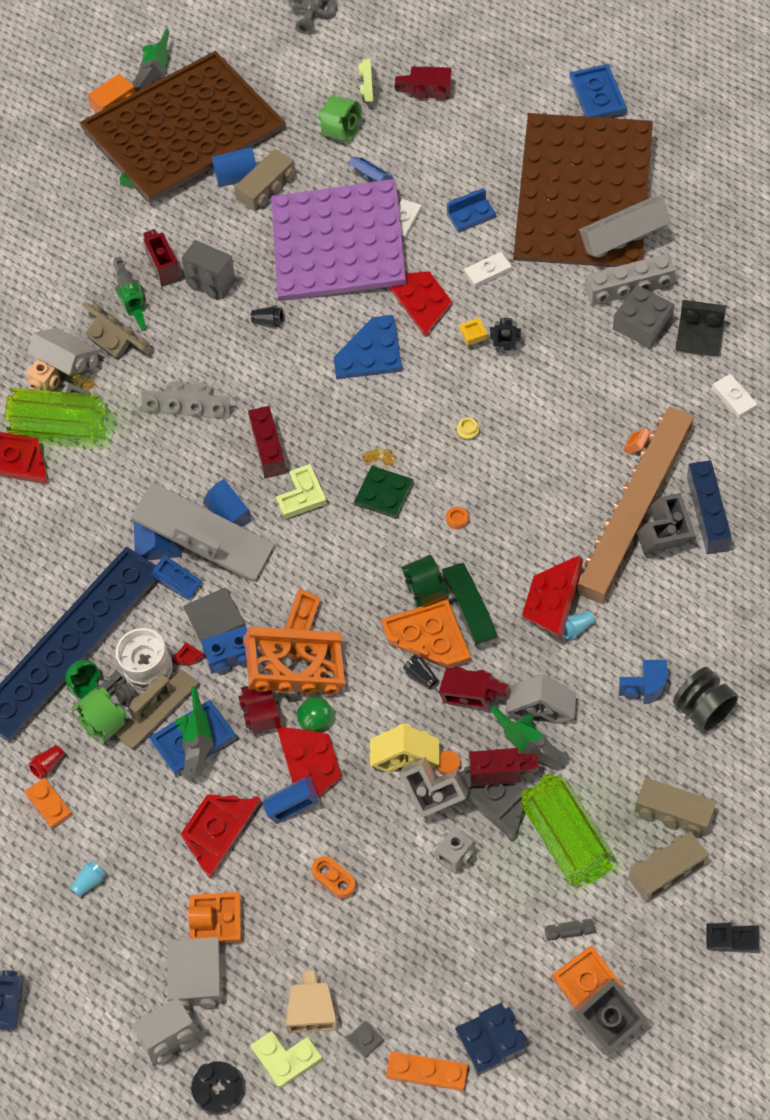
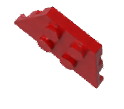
(422, 300)
(21, 458)
(552, 596)
(310, 755)
(216, 828)

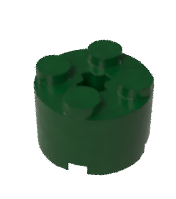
(424, 581)

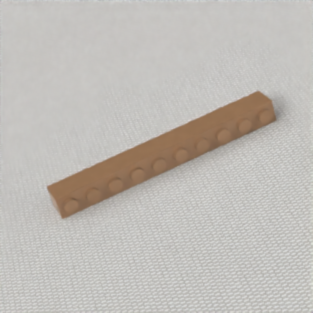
(634, 506)

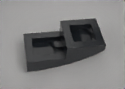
(732, 938)

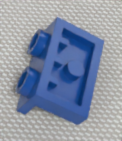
(470, 210)

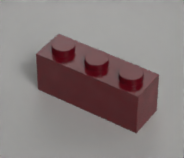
(267, 442)

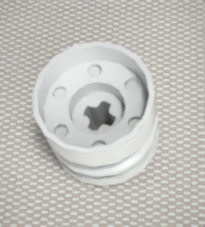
(141, 648)

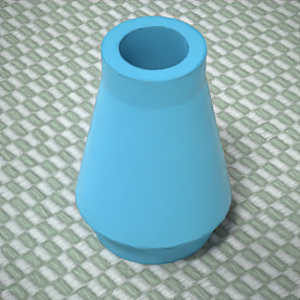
(577, 624)
(88, 878)

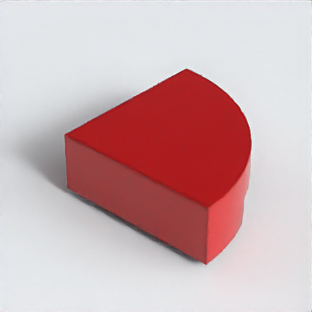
(188, 655)

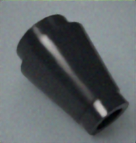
(268, 316)
(420, 671)

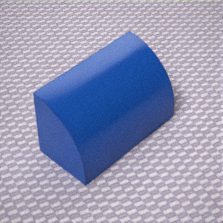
(233, 166)
(226, 504)
(291, 800)

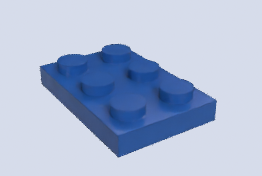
(598, 92)
(169, 740)

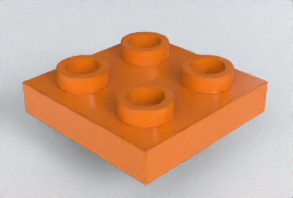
(216, 916)

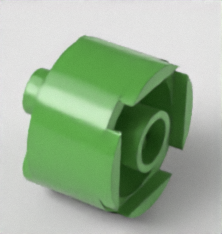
(340, 118)
(99, 714)

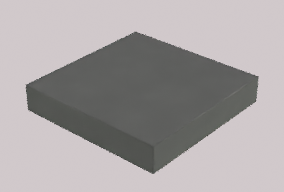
(213, 614)

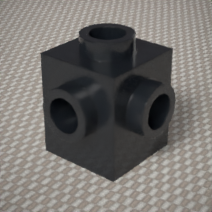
(501, 341)

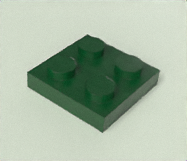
(383, 492)

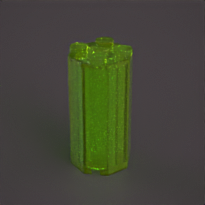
(56, 414)
(567, 830)

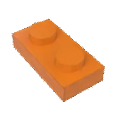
(48, 803)

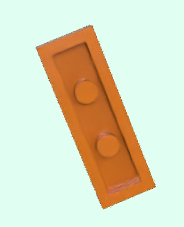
(301, 616)
(427, 1071)

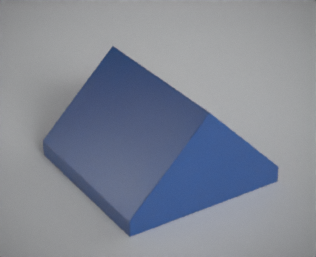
(153, 545)

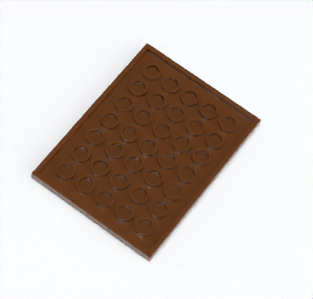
(180, 123)
(575, 176)

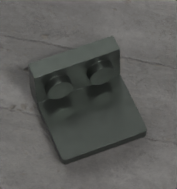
(700, 327)

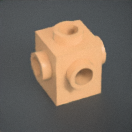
(42, 376)

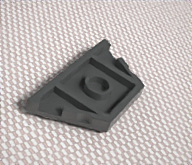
(497, 803)

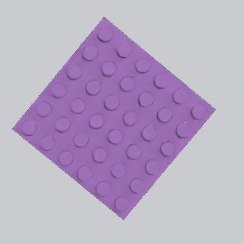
(337, 240)

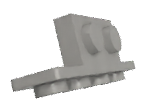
(186, 400)

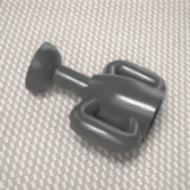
(310, 8)

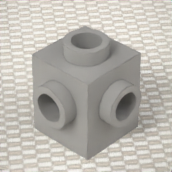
(454, 849)

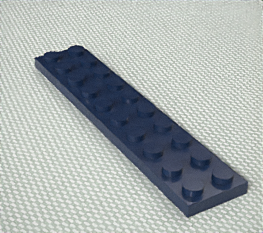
(72, 639)

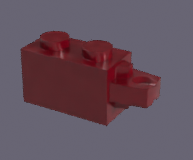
(426, 82)
(161, 257)
(471, 688)
(500, 766)

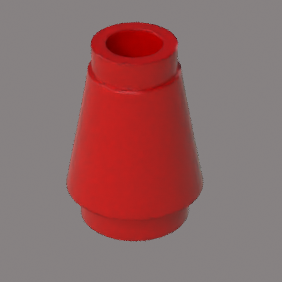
(44, 763)

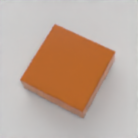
(637, 440)

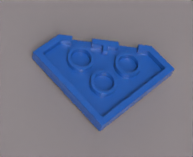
(370, 351)

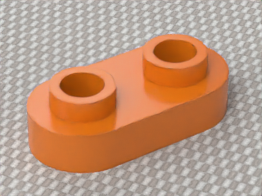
(336, 876)

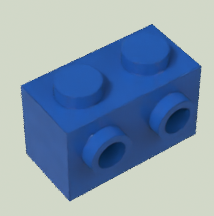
(225, 650)

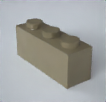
(265, 180)
(675, 807)
(668, 866)

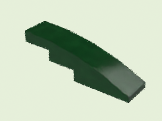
(469, 603)

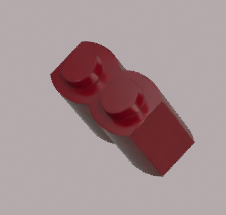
(260, 709)

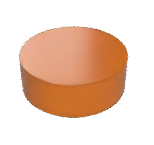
(457, 518)
(448, 762)

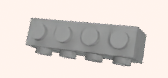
(625, 226)
(621, 280)

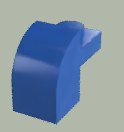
(650, 685)

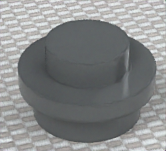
(125, 693)

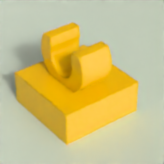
(473, 331)

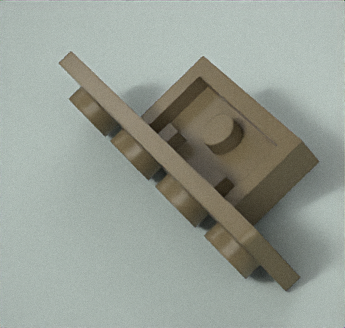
(111, 335)
(154, 706)

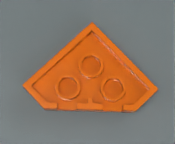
(428, 634)

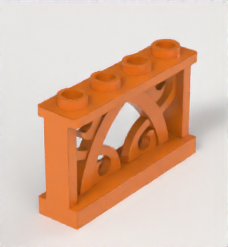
(283, 678)

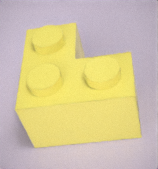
(401, 747)

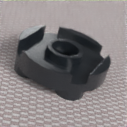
(208, 1075)

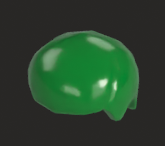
(82, 677)
(316, 714)

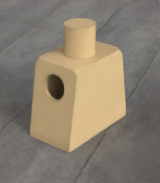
(310, 1006)

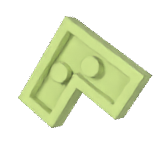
(365, 71)
(305, 497)
(285, 1065)

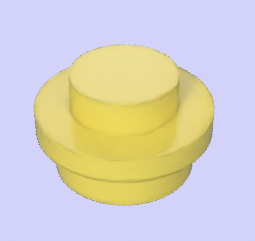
(467, 428)

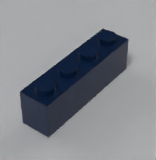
(709, 507)

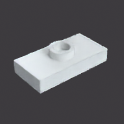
(408, 213)
(487, 269)
(734, 396)

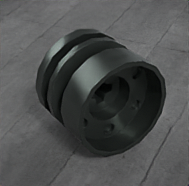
(705, 699)

